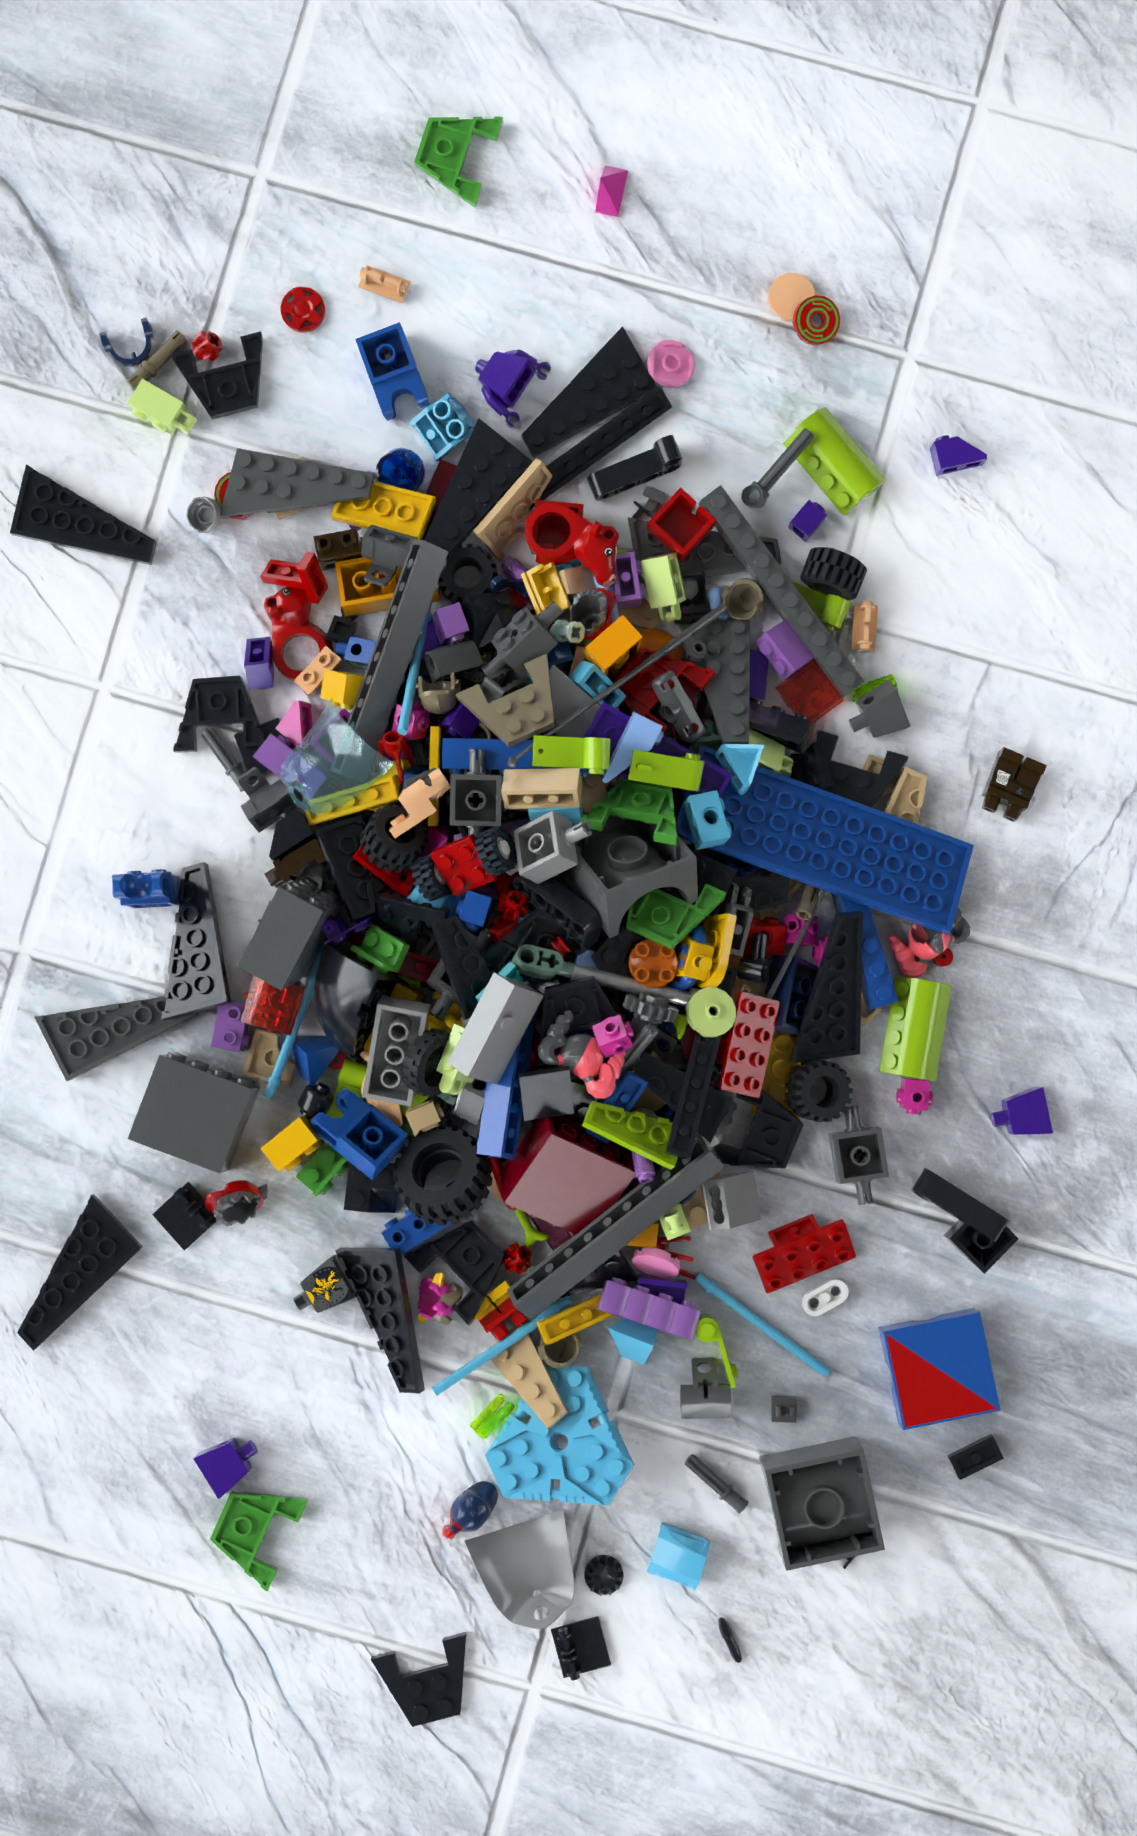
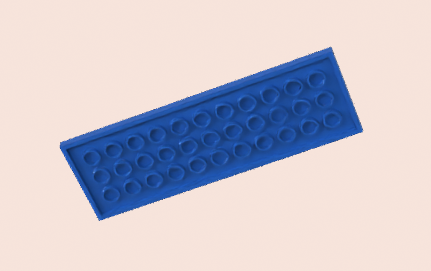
(842, 847)

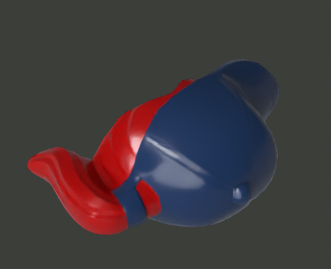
(471, 1509)

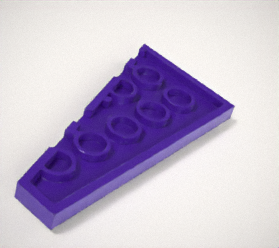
(611, 724)

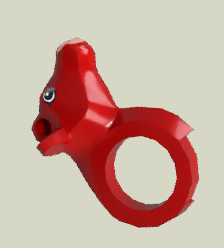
(588, 542)
(289, 617)

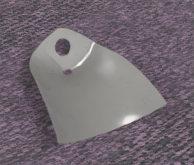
(526, 1560)

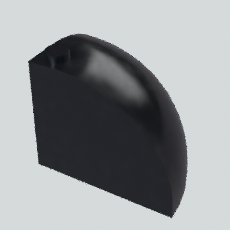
(348, 998)

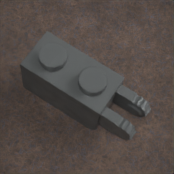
(744, 916)

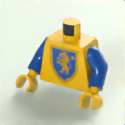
(694, 959)

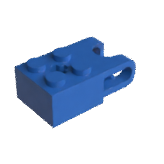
(391, 376)
(146, 889)
(361, 1134)

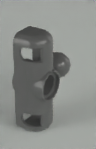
(676, 707)

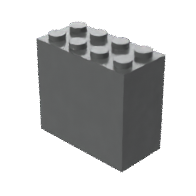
(290, 933)
(194, 1112)

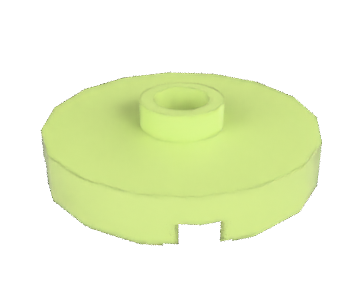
(700, 1018)

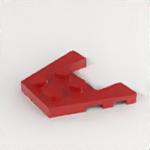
(639, 690)

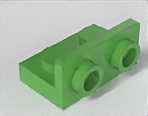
(381, 949)
(322, 1169)

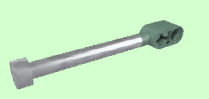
(575, 971)

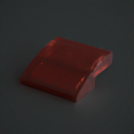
(809, 692)
(271, 1007)

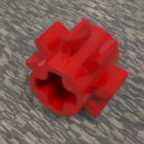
(207, 346)
(513, 905)
(500, 927)
(517, 1258)

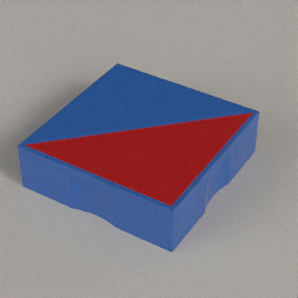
(939, 1369)

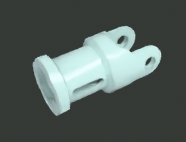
(564, 631)

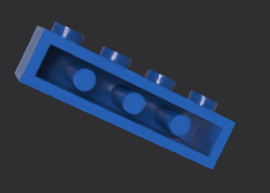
(474, 911)
(410, 1231)

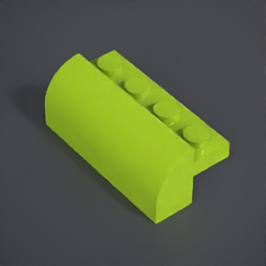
(837, 462)
(915, 1028)

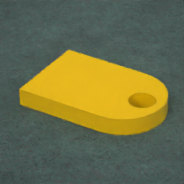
(720, 934)

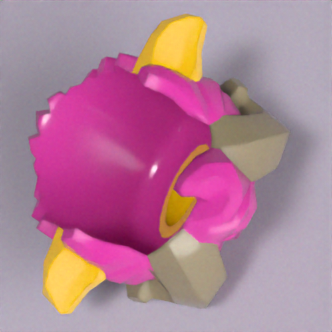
(437, 1299)

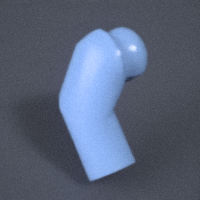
(715, 600)

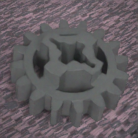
(650, 1007)

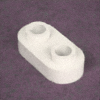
(825, 1299)

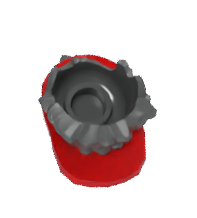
(593, 611)
(236, 1201)

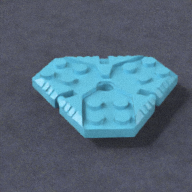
(590, 1467)

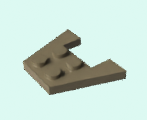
(520, 712)

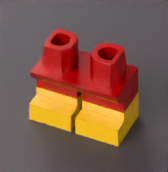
(492, 1318)

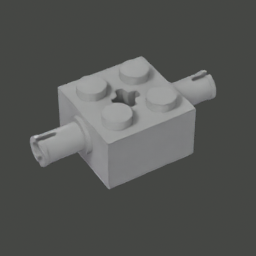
(547, 846)

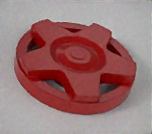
(302, 309)

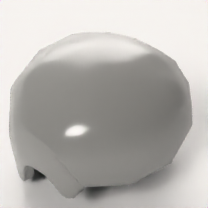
(203, 514)

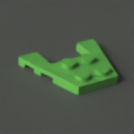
(446, 148)
(638, 802)
(668, 918)
(244, 1526)

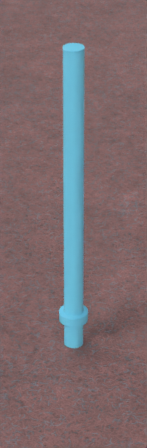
(412, 678)
(274, 1080)
(710, 1286)
(500, 1346)

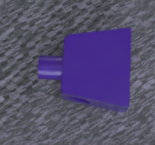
(1024, 1113)
(225, 1464)

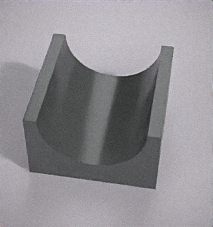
(625, 864)
(822, 1503)

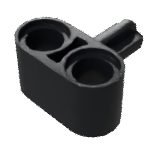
(757, 966)

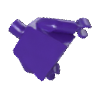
(506, 378)

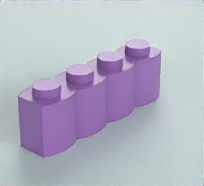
(648, 1309)

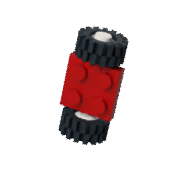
(465, 864)

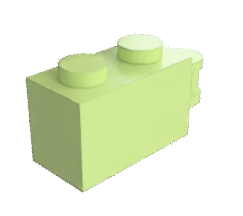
(160, 408)
(664, 585)
(772, 754)
(452, 1079)
(674, 1223)

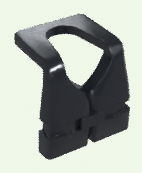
(699, 605)

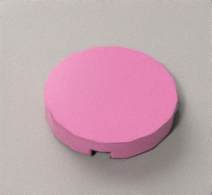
(670, 364)
(656, 1262)

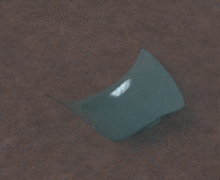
(334, 765)

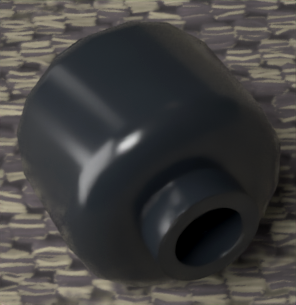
(315, 1100)

